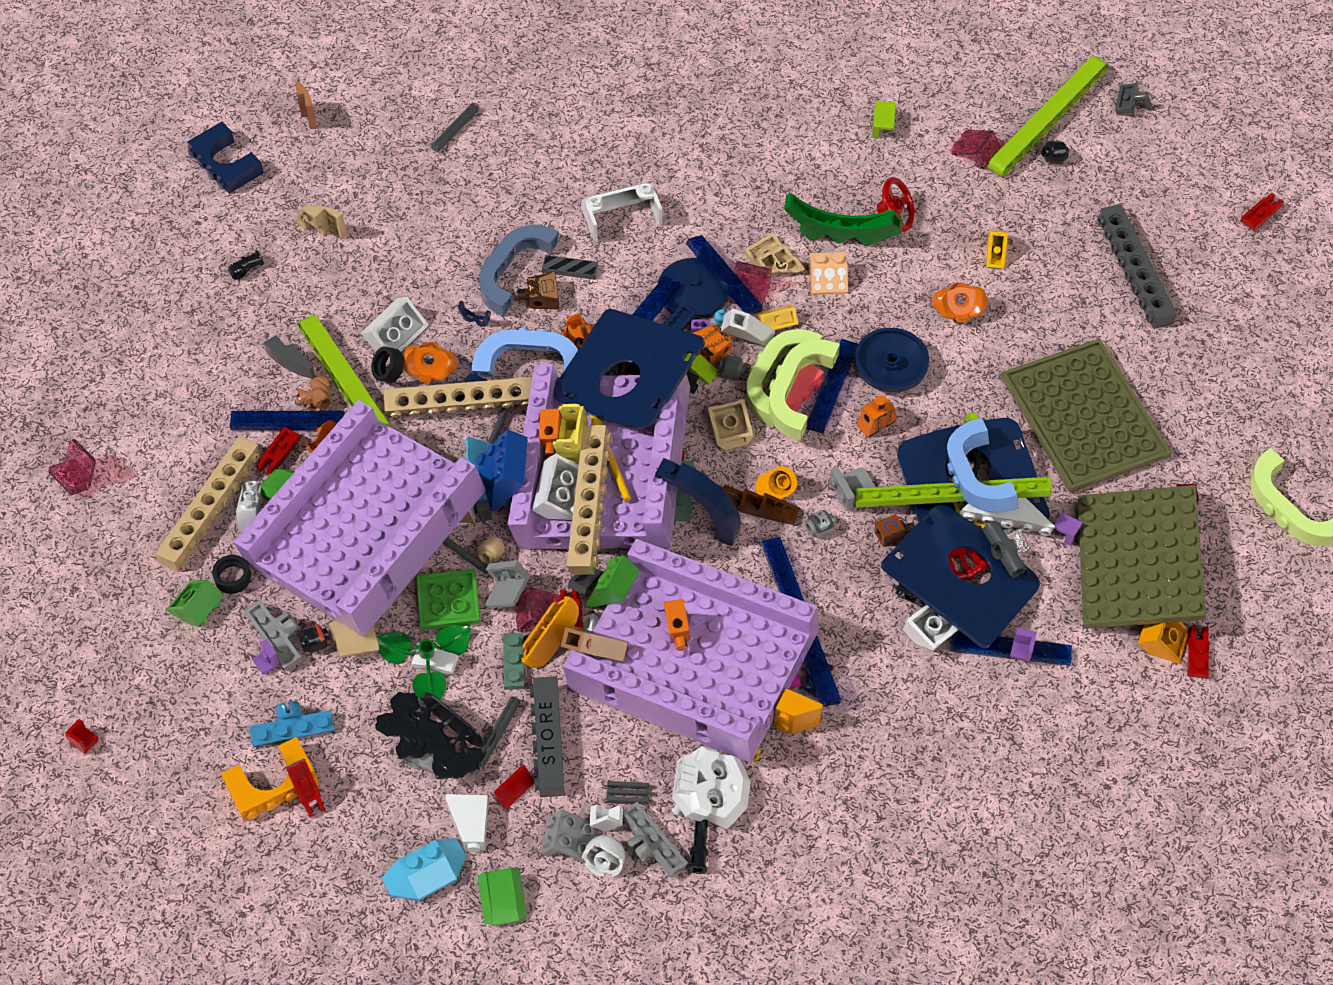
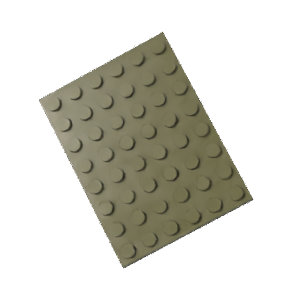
(1085, 415)
(1140, 557)

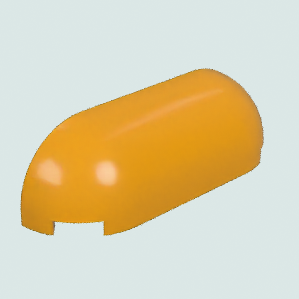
(549, 632)

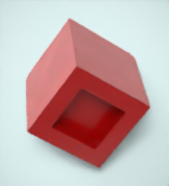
(81, 737)

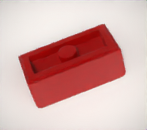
(513, 787)

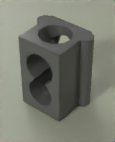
(484, 511)

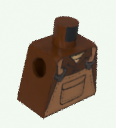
(541, 292)

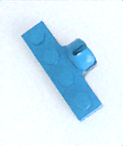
(291, 725)

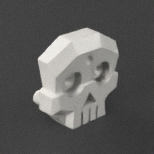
(697, 784)

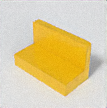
(779, 317)

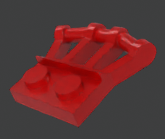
(967, 573)

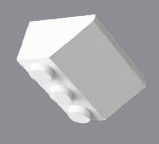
(395, 326)
(556, 488)
(928, 628)

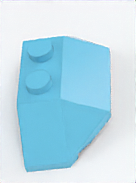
(425, 870)

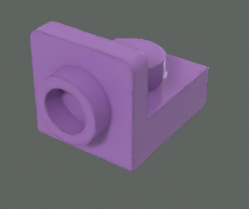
(267, 658)

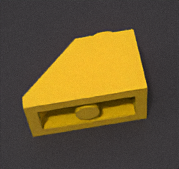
(996, 248)

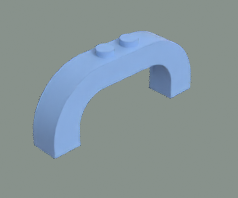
(523, 339)
(981, 496)

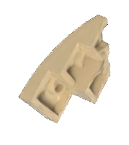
(322, 219)
(773, 255)
(351, 643)

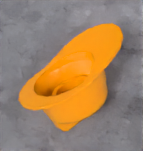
(777, 482)

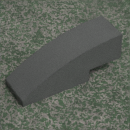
(289, 357)

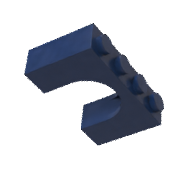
(229, 175)

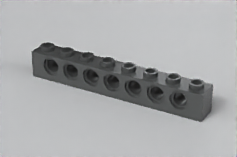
(1137, 266)

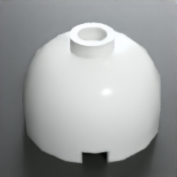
(604, 855)

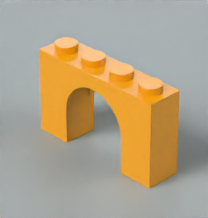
(253, 801)

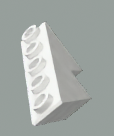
(1026, 518)

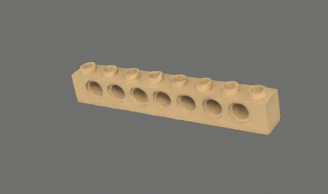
(393, 397)
(591, 437)
(200, 508)

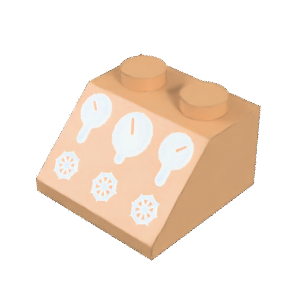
(828, 273)

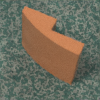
(305, 104)

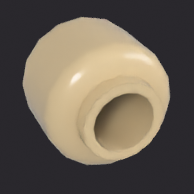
(490, 550)

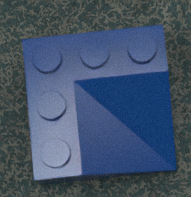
(503, 467)

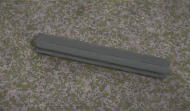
(449, 133)
(498, 729)

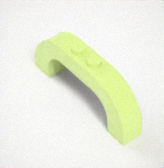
(806, 353)
(766, 363)
(1281, 508)

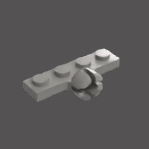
(277, 632)
(651, 841)

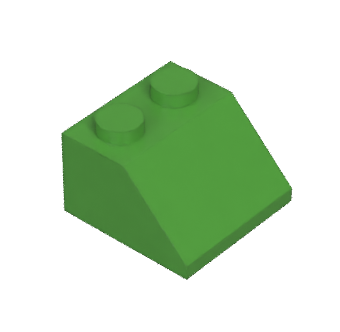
(195, 602)

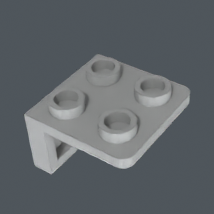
(846, 485)
(510, 580)
(567, 835)

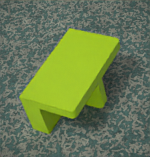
(883, 117)

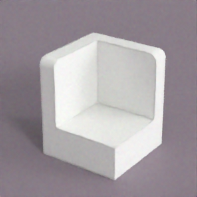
(606, 819)

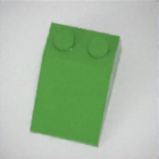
(613, 583)

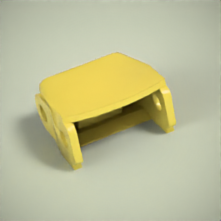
(571, 434)

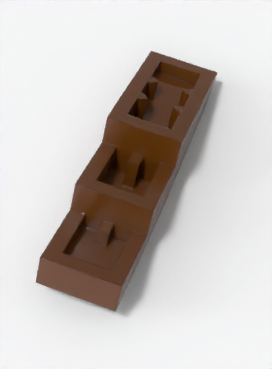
(762, 506)

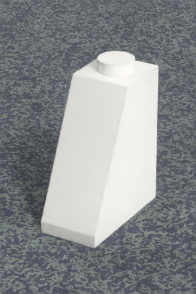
(470, 819)

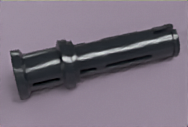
(698, 850)

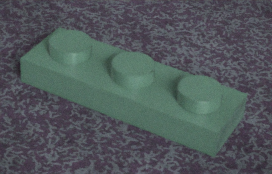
(512, 661)

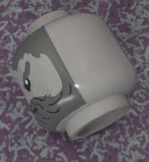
(820, 524)

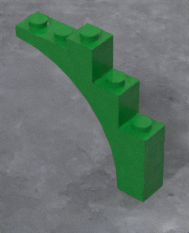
(866, 228)

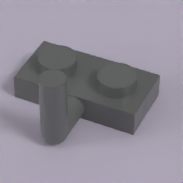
(1127, 98)

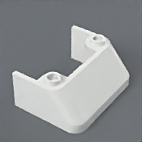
(619, 198)

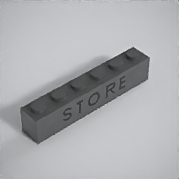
(548, 737)

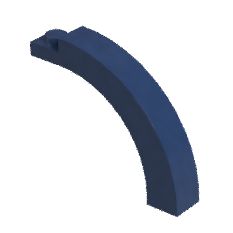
(707, 494)

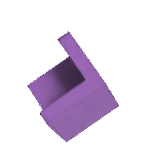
(1068, 526)
(1023, 644)

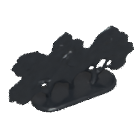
(425, 736)

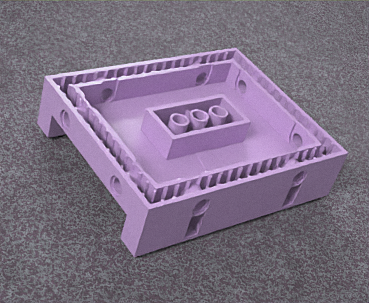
(638, 456)
(359, 519)
(735, 665)

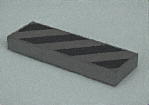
(570, 267)

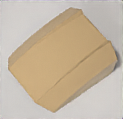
(730, 424)

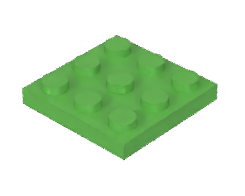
(447, 599)

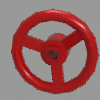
(896, 203)

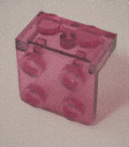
(979, 144)
(755, 278)
(76, 471)
(532, 607)

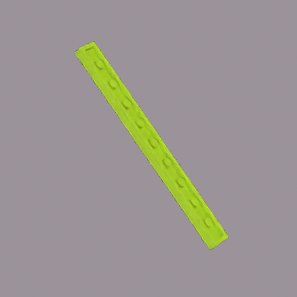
(943, 492)

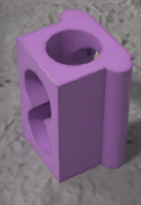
(697, 325)

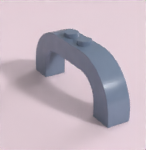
(522, 238)

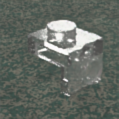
(1018, 537)

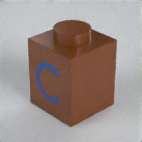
(889, 530)

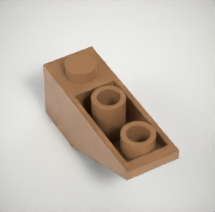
(594, 643)

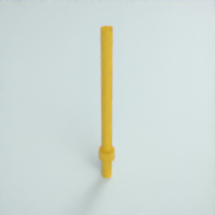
(614, 467)

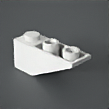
(747, 327)
(249, 503)

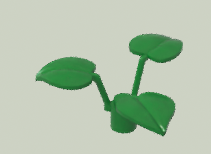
(451, 639)

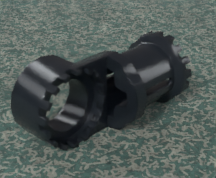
(245, 265)

